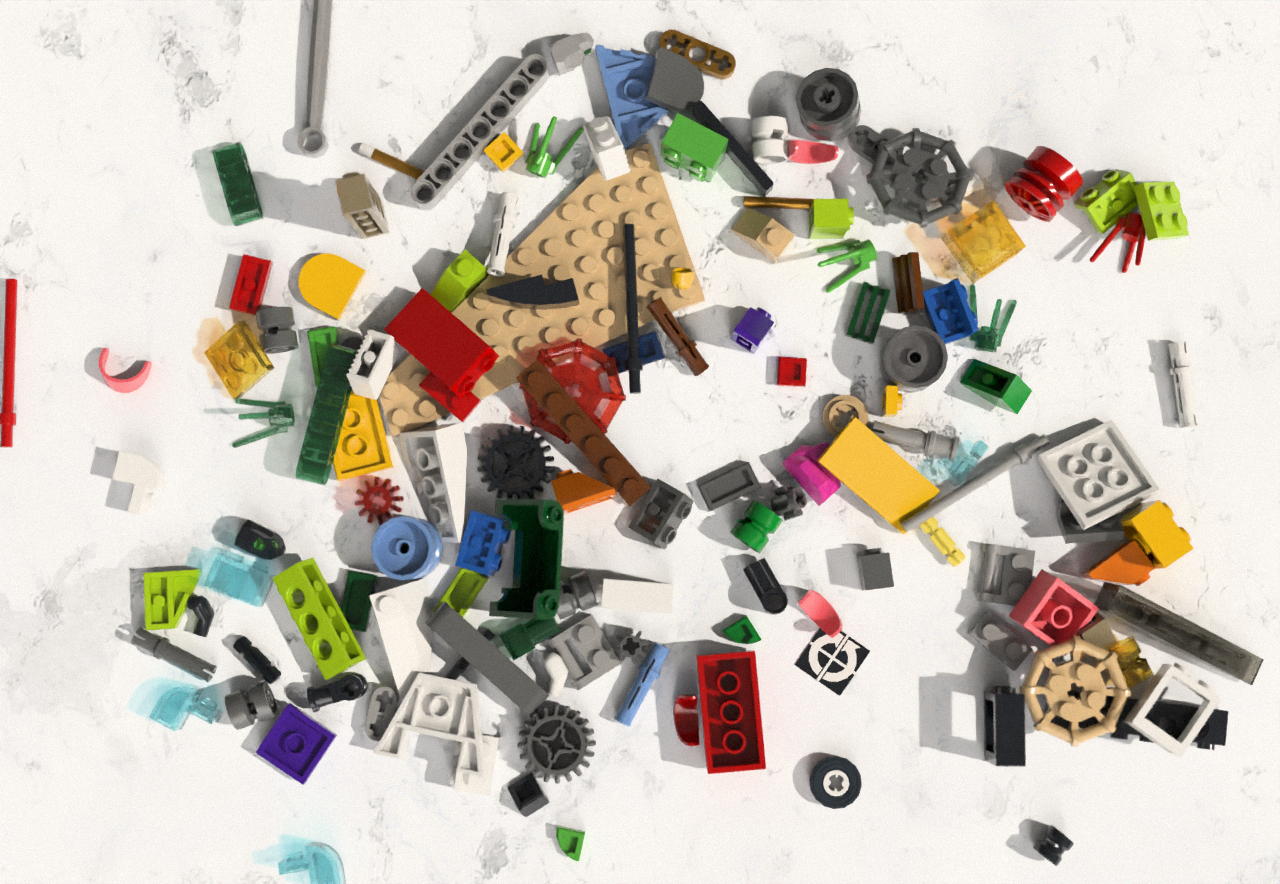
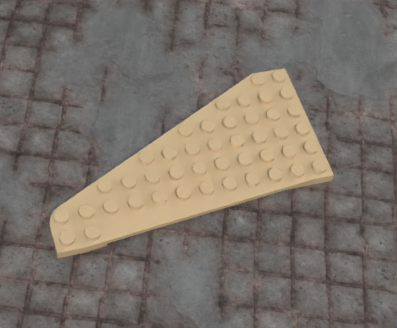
(575, 242)

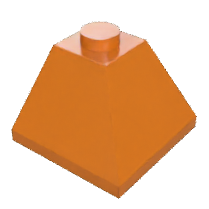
(580, 491)

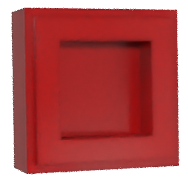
(791, 372)

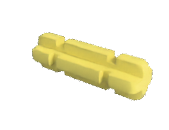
(943, 541)

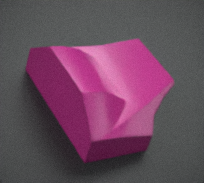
(811, 474)

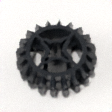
(525, 454)

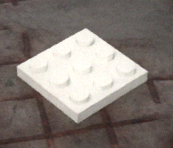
(1097, 474)

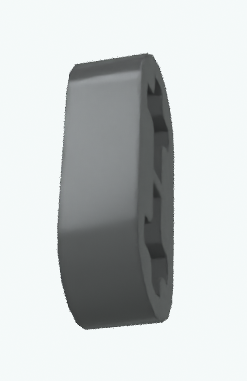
(865, 150)

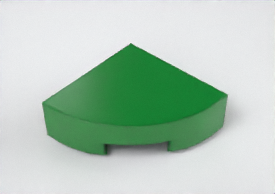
(742, 632)

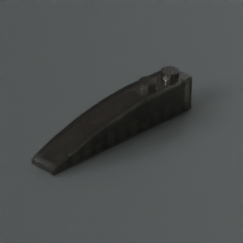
(1177, 632)

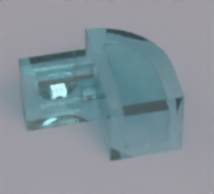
(179, 702)
(320, 860)

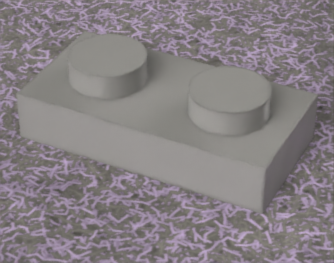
(1000, 641)

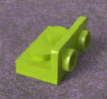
(1109, 199)

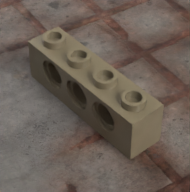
(362, 205)

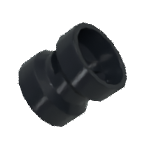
(1048, 850)

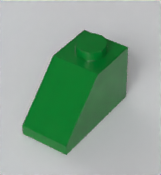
(996, 386)

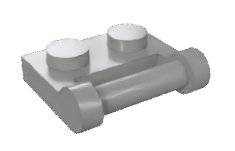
(1015, 575)
(593, 647)

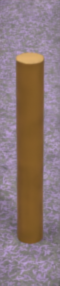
(777, 202)

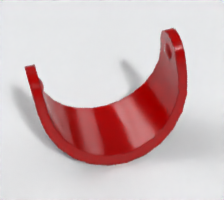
(686, 719)

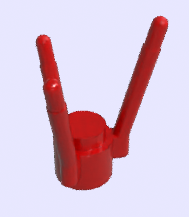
(1133, 232)

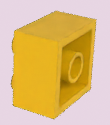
(1157, 533)

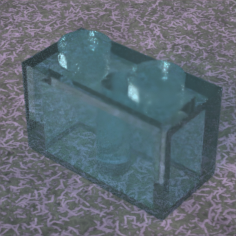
(240, 579)

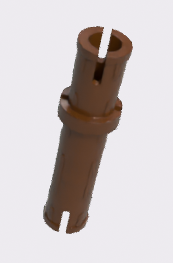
(678, 337)

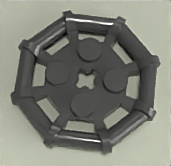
(930, 166)

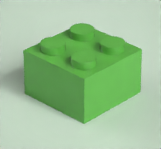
(693, 148)

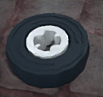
(850, 783)

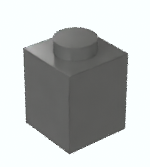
(875, 570)

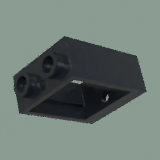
(1004, 727)

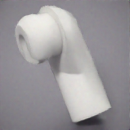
(557, 671)

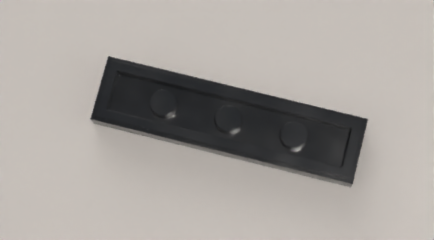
(734, 149)

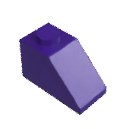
(752, 329)

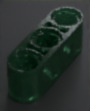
(237, 184)

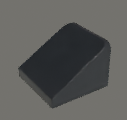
(528, 795)

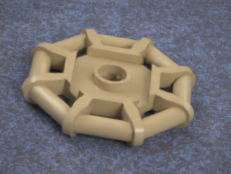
(1090, 699)

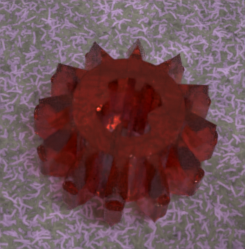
(370, 505)

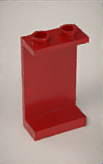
(442, 343)

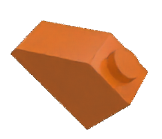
(1122, 566)

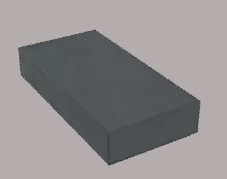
(729, 486)

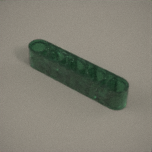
(326, 416)

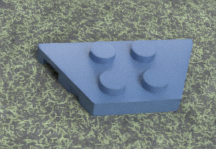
(625, 84)

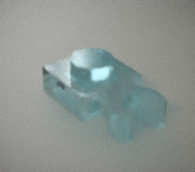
(962, 467)

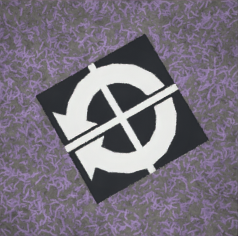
(832, 659)

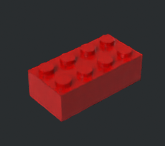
(731, 712)

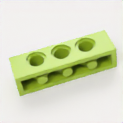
(319, 618)

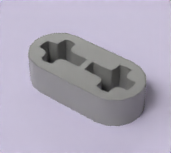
(375, 711)

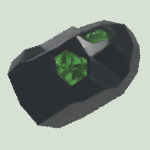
(260, 540)

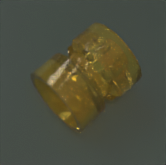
(1132, 666)

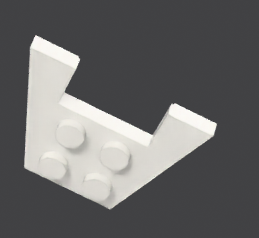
(441, 710)

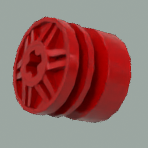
(1043, 183)

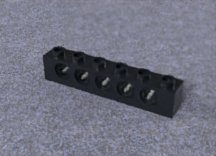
(1211, 734)

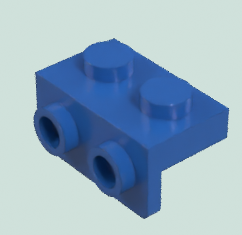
(949, 311)

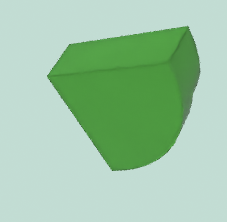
(570, 841)

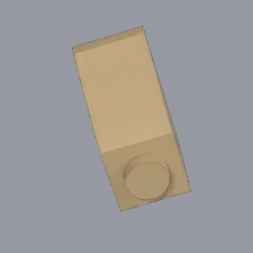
(763, 234)

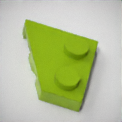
(167, 597)

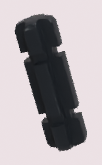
(257, 660)

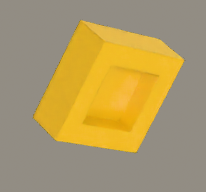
(503, 152)
(891, 401)

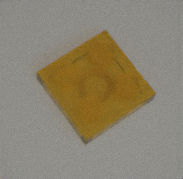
(239, 359)

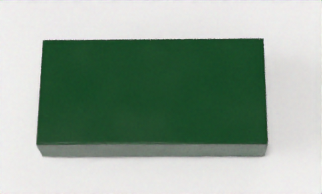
(356, 601)

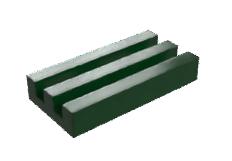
(875, 291)

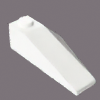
(440, 465)
(402, 625)

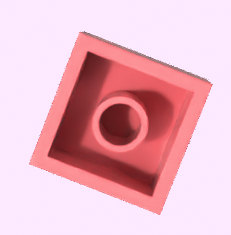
(1052, 610)

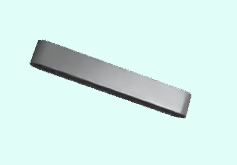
(483, 119)

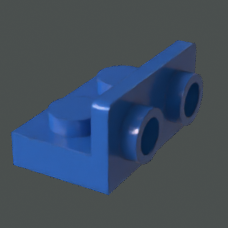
(483, 544)

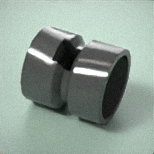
(280, 321)
(575, 595)
(241, 709)

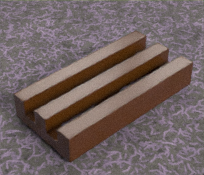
(908, 283)

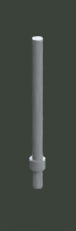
(1020, 455)

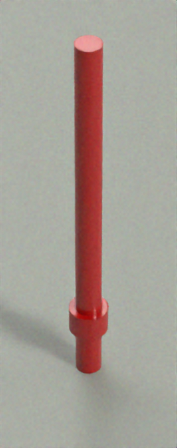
(8, 417)

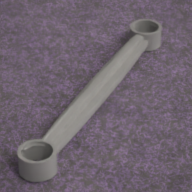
(318, 75)

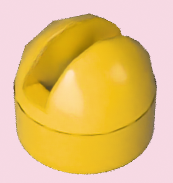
(682, 277)

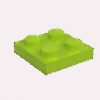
(1161, 210)

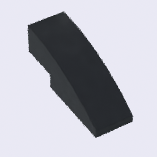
(534, 294)

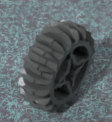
(543, 739)

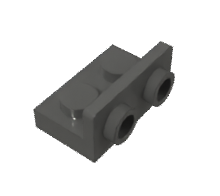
(661, 514)
(1106, 530)

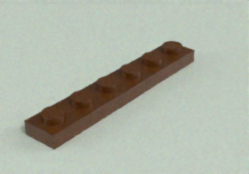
(583, 432)

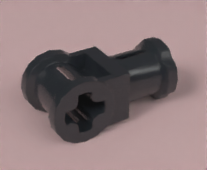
(337, 691)

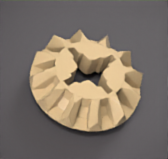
(844, 404)

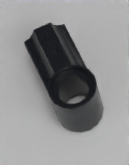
(765, 584)

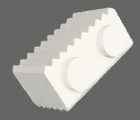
(606, 147)
(372, 364)

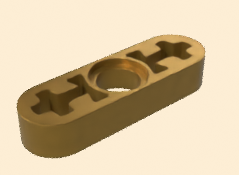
(719, 54)

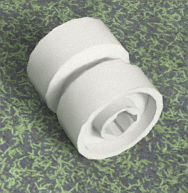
(769, 137)

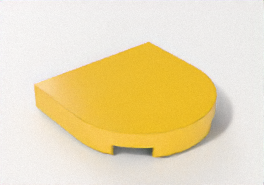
(329, 283)

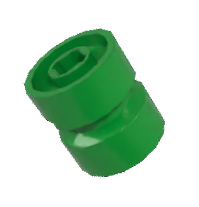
(756, 526)

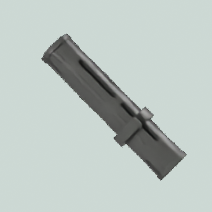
(164, 649)

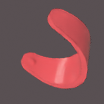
(811, 152)
(123, 385)
(821, 612)

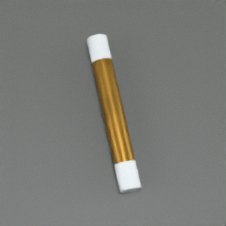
(390, 161)

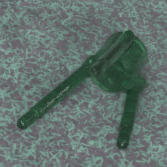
(989, 337)
(280, 415)

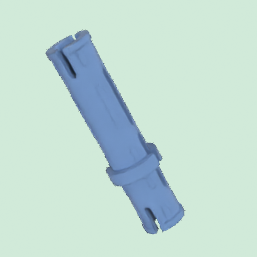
(658, 653)

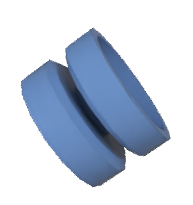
(403, 564)

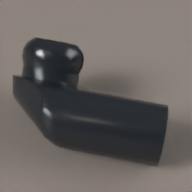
(204, 613)

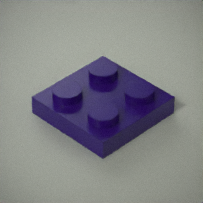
(296, 743)

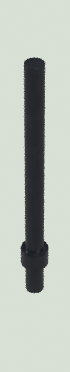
(634, 363)

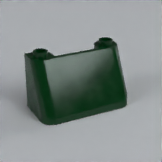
(536, 558)

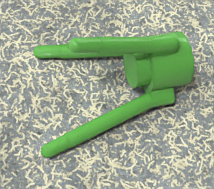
(539, 161)
(858, 252)

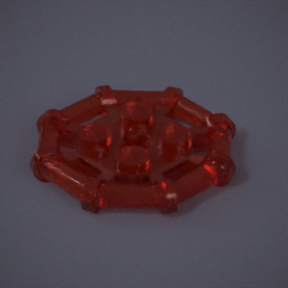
(588, 382)

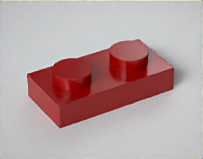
(250, 285)
(460, 408)

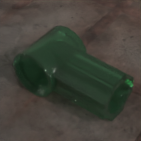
(526, 636)

